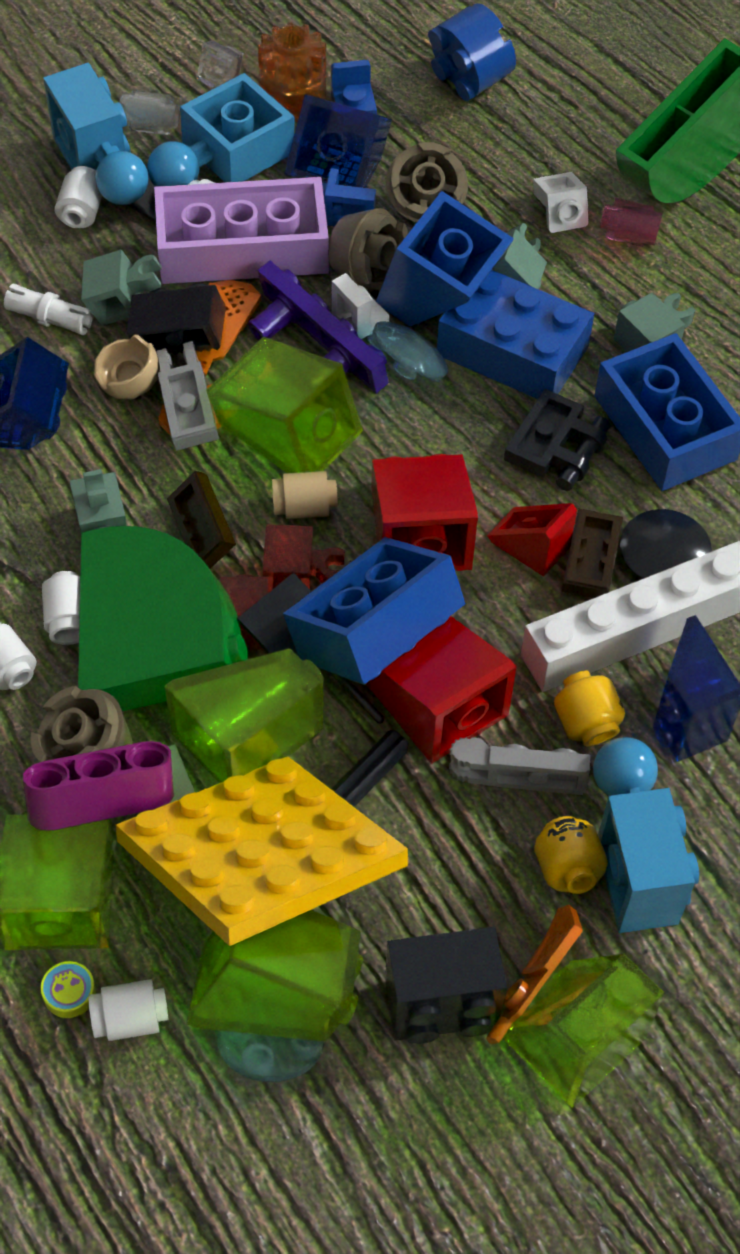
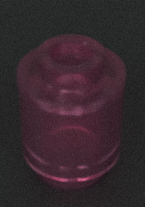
(631, 222)

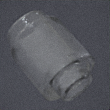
(150, 112)

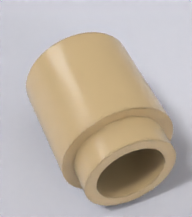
(304, 495)

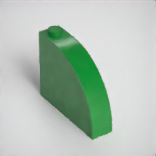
(690, 132)
(149, 615)

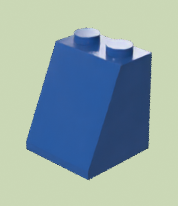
(441, 261)

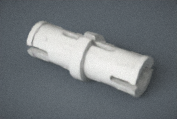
(48, 309)

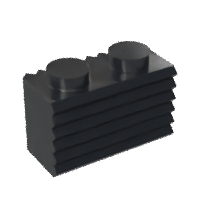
(178, 317)

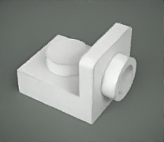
(564, 201)
(356, 305)

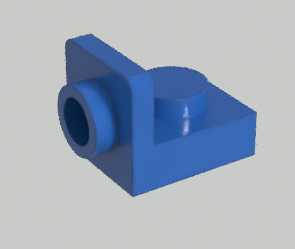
(352, 85)
(345, 200)

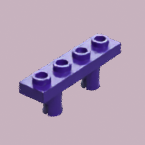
(312, 314)

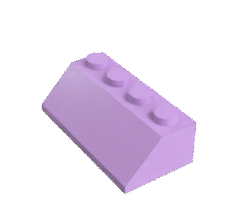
(239, 227)

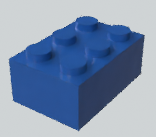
(516, 335)
(669, 411)
(375, 609)

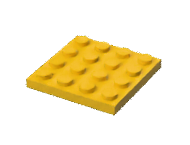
(260, 848)

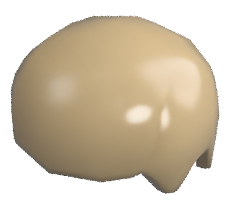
(127, 368)

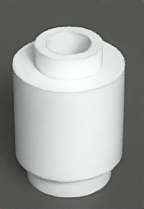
(78, 198)
(62, 607)
(15, 660)
(127, 1010)

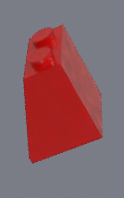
(426, 504)
(446, 688)

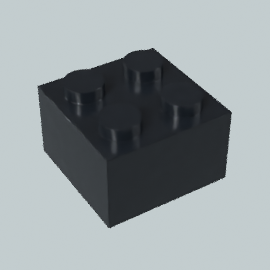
(445, 984)

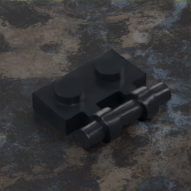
(544, 433)

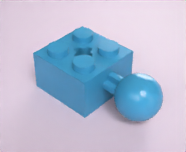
(228, 129)
(91, 133)
(643, 839)

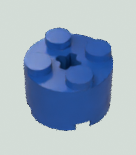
(471, 51)

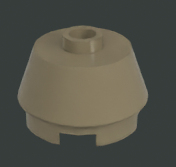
(421, 175)
(365, 246)
(79, 724)

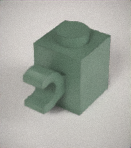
(522, 259)
(113, 280)
(650, 320)
(97, 501)

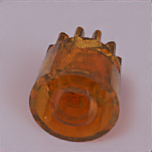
(292, 66)

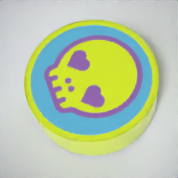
(67, 989)

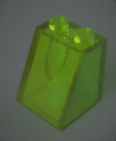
(287, 406)
(247, 712)
(55, 885)
(280, 981)
(585, 1023)

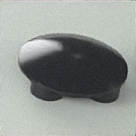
(661, 541)

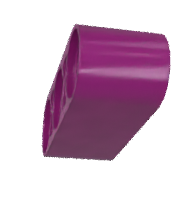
(98, 785)

